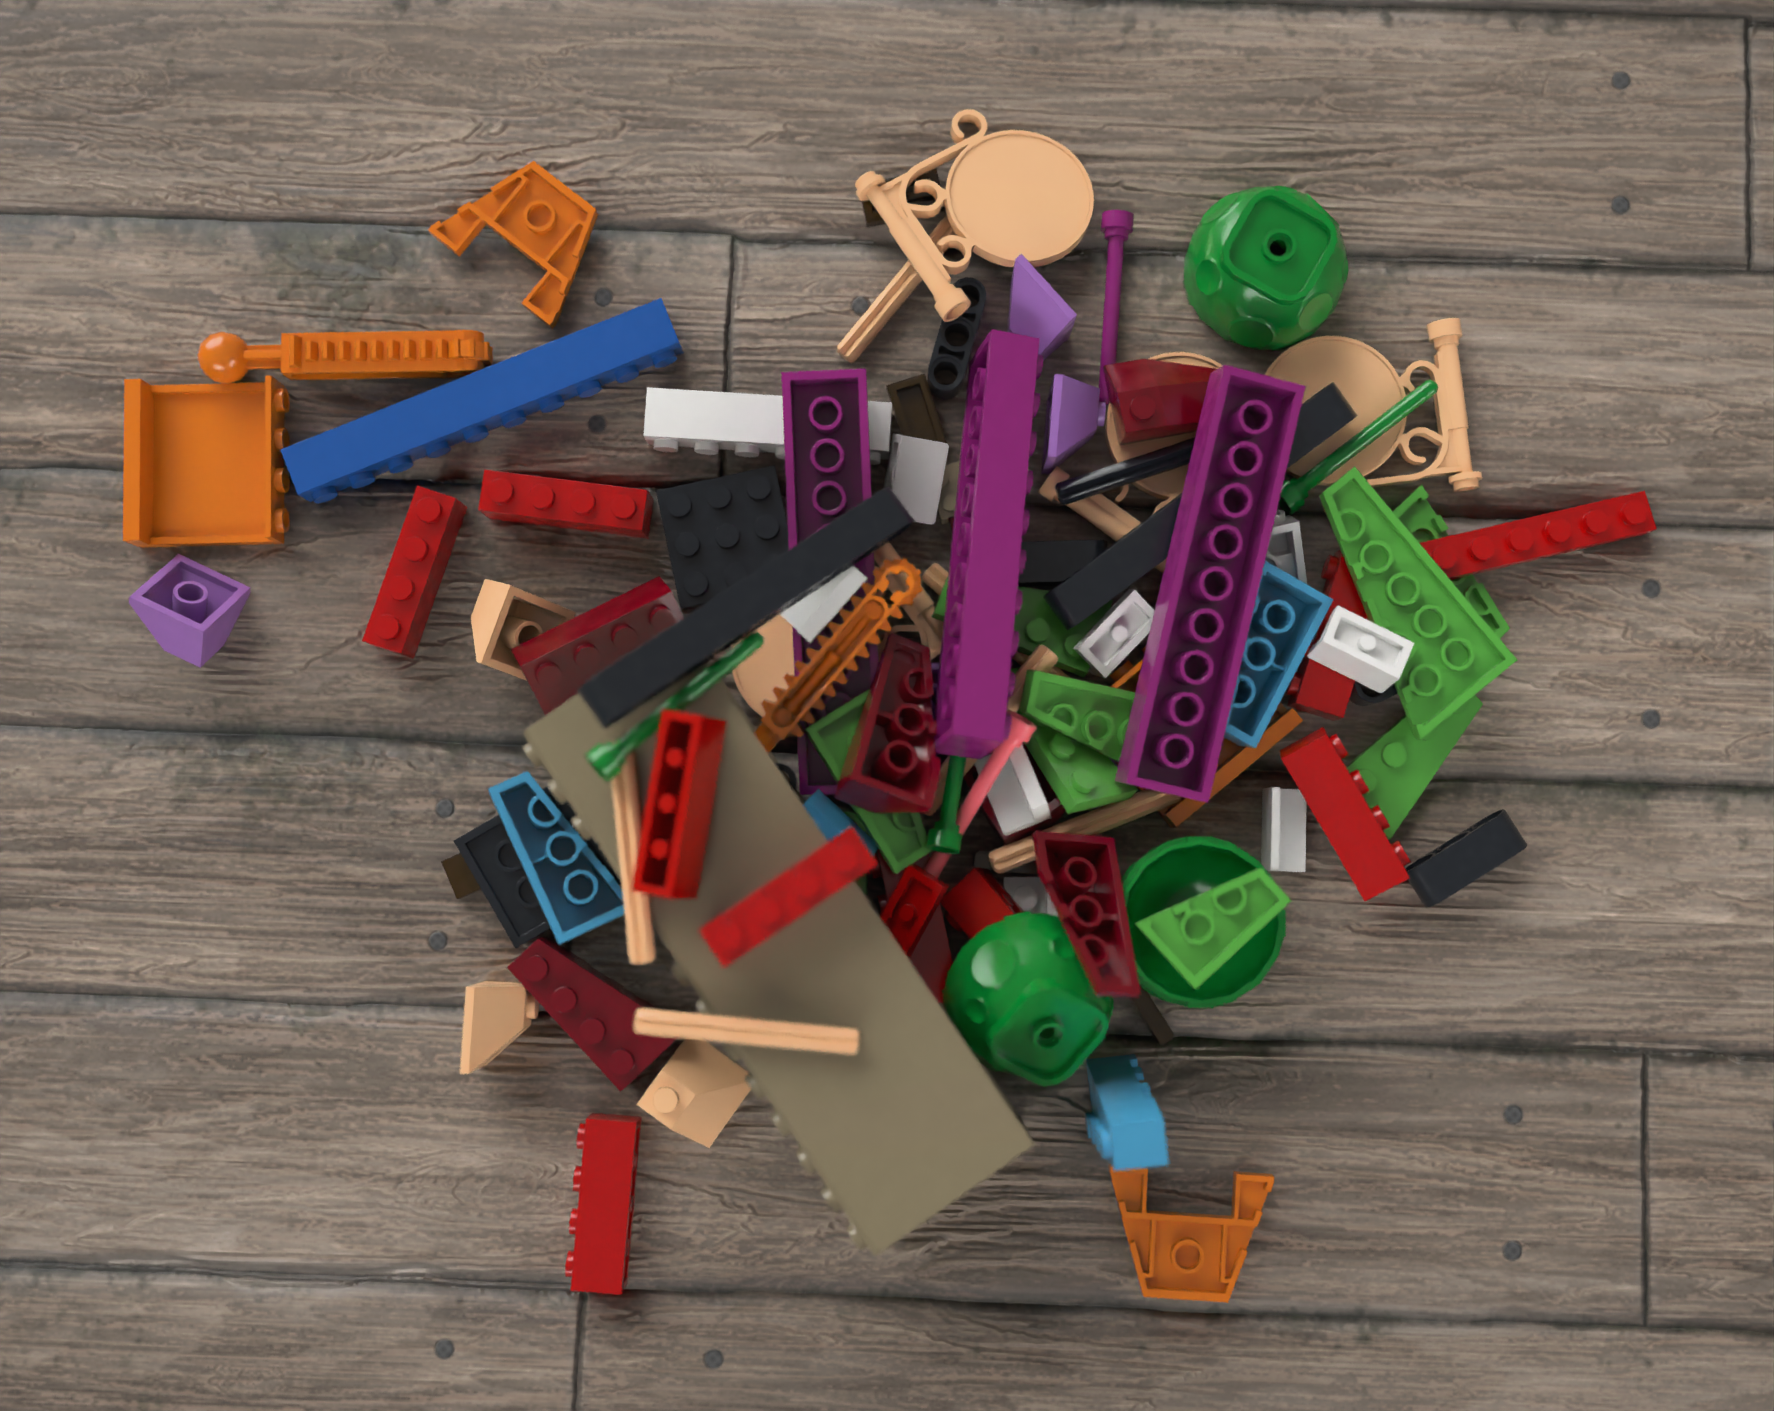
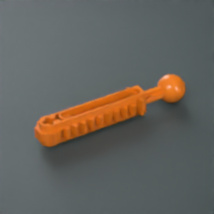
(349, 355)
(835, 655)

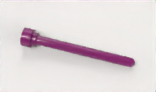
(1117, 227)

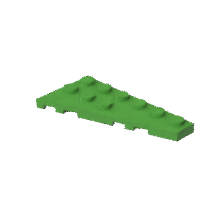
(1415, 599)

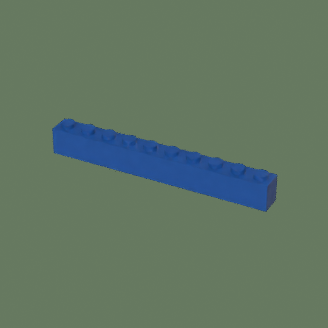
(482, 402)

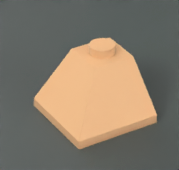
(508, 618)
(492, 1020)
(696, 1091)

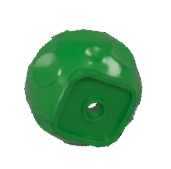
(1249, 290)
(1179, 872)
(1025, 1000)

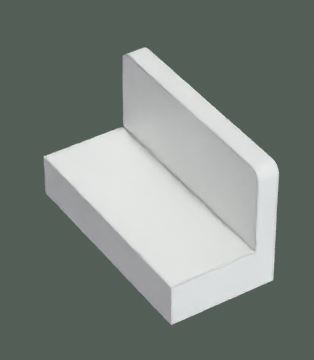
(917, 475)
(821, 606)
(1116, 634)
(1361, 650)
(1016, 794)
(1283, 830)

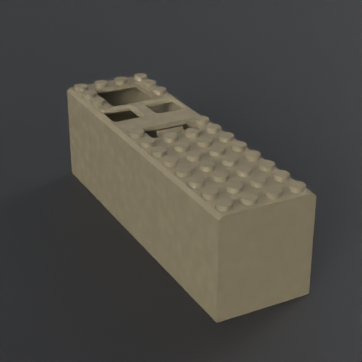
(884, 1127)

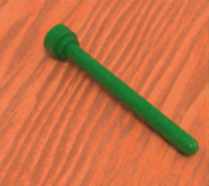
(1296, 490)
(609, 757)
(945, 834)

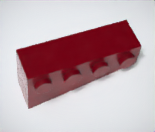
(586, 645)
(590, 1010)

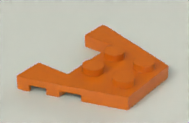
(540, 221)
(1188, 1252)

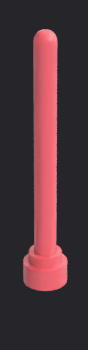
(1021, 731)

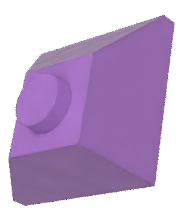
(1037, 309)
(1070, 419)
(189, 608)

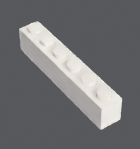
(736, 423)

